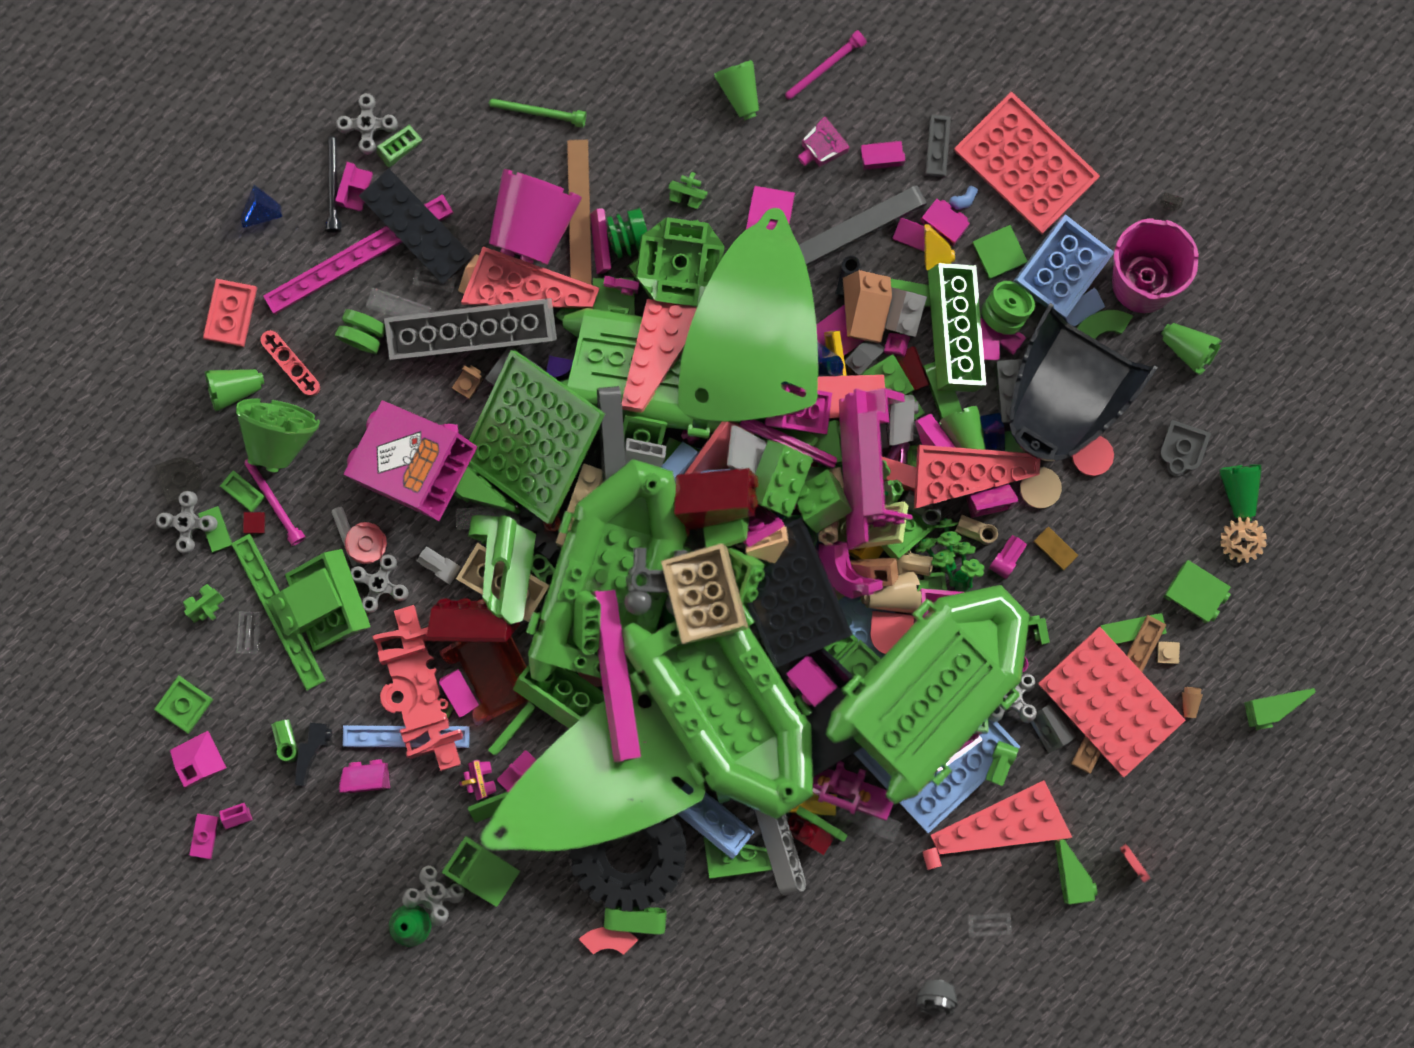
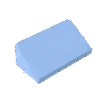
(1087, 305)

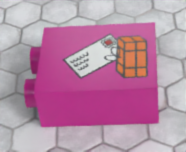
(410, 460)

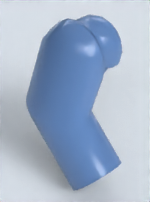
(964, 201)

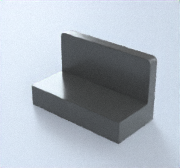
(1052, 727)

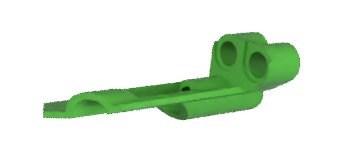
(515, 548)

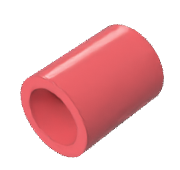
(931, 858)

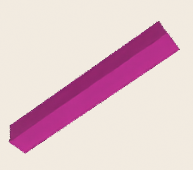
(616, 680)

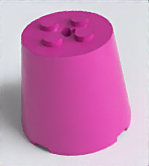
(530, 217)
(1153, 252)

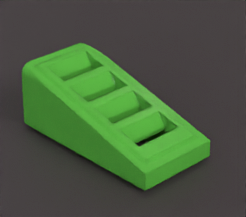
(396, 156)

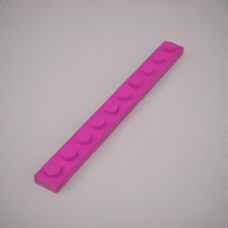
(343, 262)

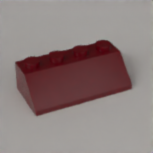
(467, 622)

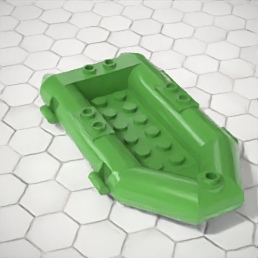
(605, 359)
(621, 514)
(936, 687)
(729, 714)

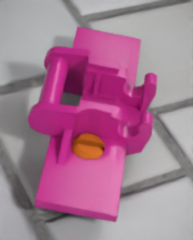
(847, 784)

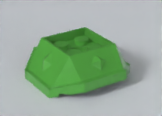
(657, 257)

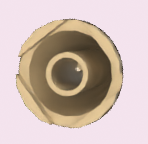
(898, 598)

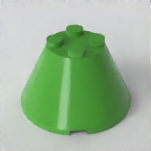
(274, 431)

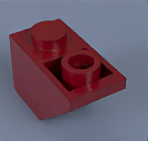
(809, 834)

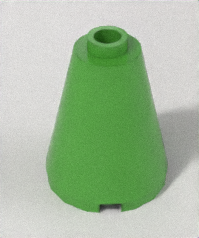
(740, 88)
(1192, 346)
(232, 385)
(964, 428)

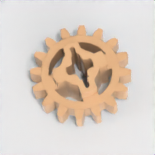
(1252, 538)

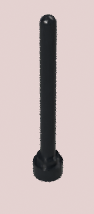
(332, 224)

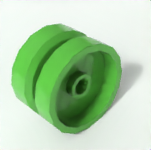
(1008, 307)
(361, 332)

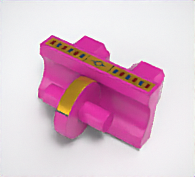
(476, 781)

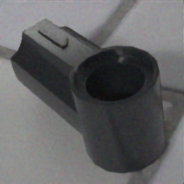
(844, 272)

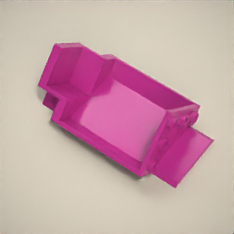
(862, 461)

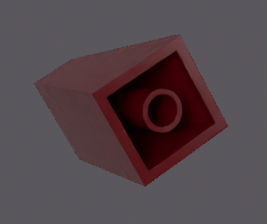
(715, 497)

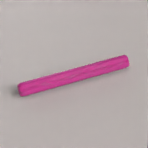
(780, 437)

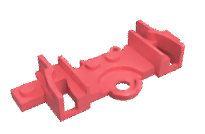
(420, 690)

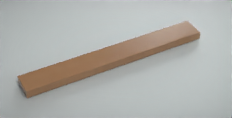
(580, 223)
(1139, 654)

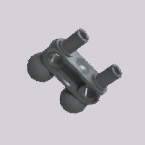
(638, 599)

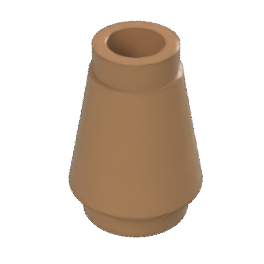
(1191, 701)

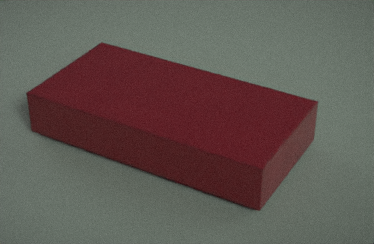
(913, 368)

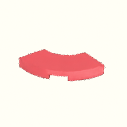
(603, 938)

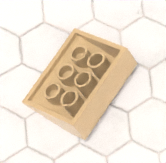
(704, 594)

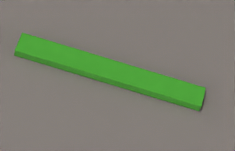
(266, 589)

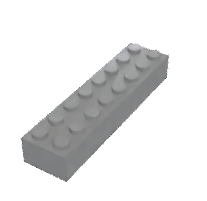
(470, 328)

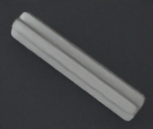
(343, 527)

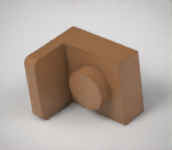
(468, 381)

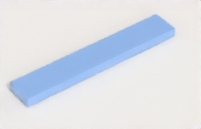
(390, 736)

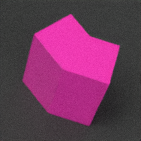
(235, 816)

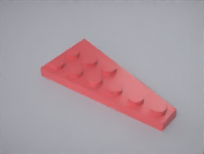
(508, 280)
(656, 350)
(955, 472)
(1016, 820)

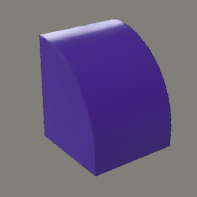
(559, 367)

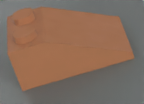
(866, 305)

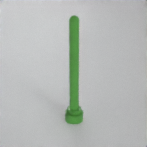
(577, 118)

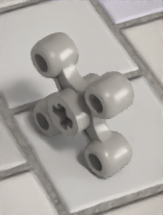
(367, 132)
(179, 522)
(387, 586)
(1019, 704)
(433, 895)

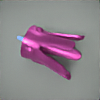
(899, 450)

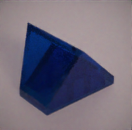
(260, 208)

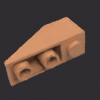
(880, 569)

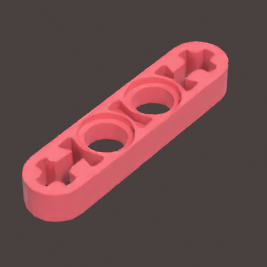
(288, 365)

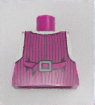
(823, 144)

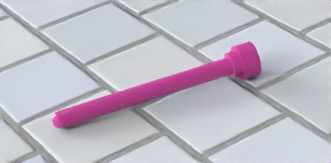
(856, 40)
(295, 535)

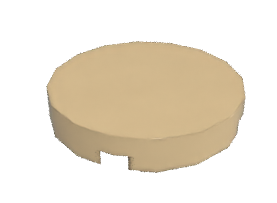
(1042, 489)

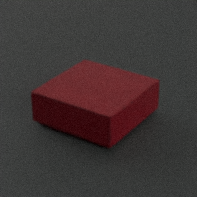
(254, 522)

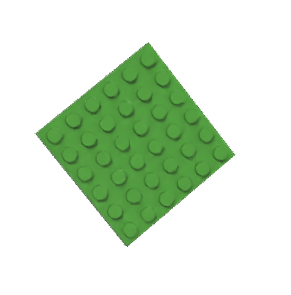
(533, 436)

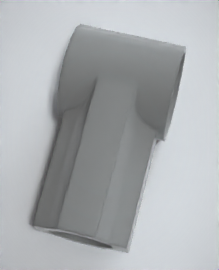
(442, 567)

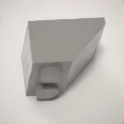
(905, 312)
(901, 421)

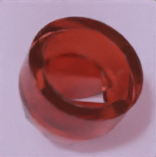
(550, 526)

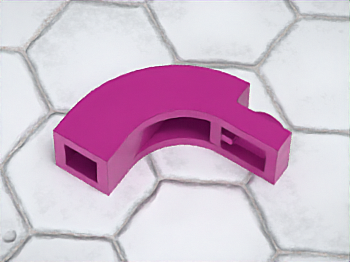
(841, 573)

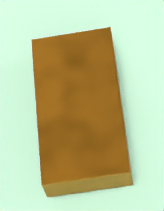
(1055, 548)

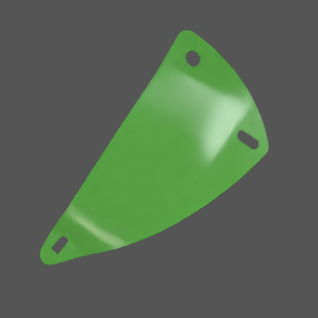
(753, 330)
(582, 796)

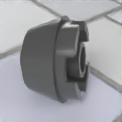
(937, 997)

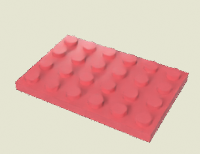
(1026, 163)
(1111, 701)

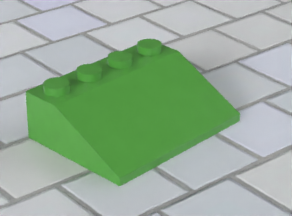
(346, 620)

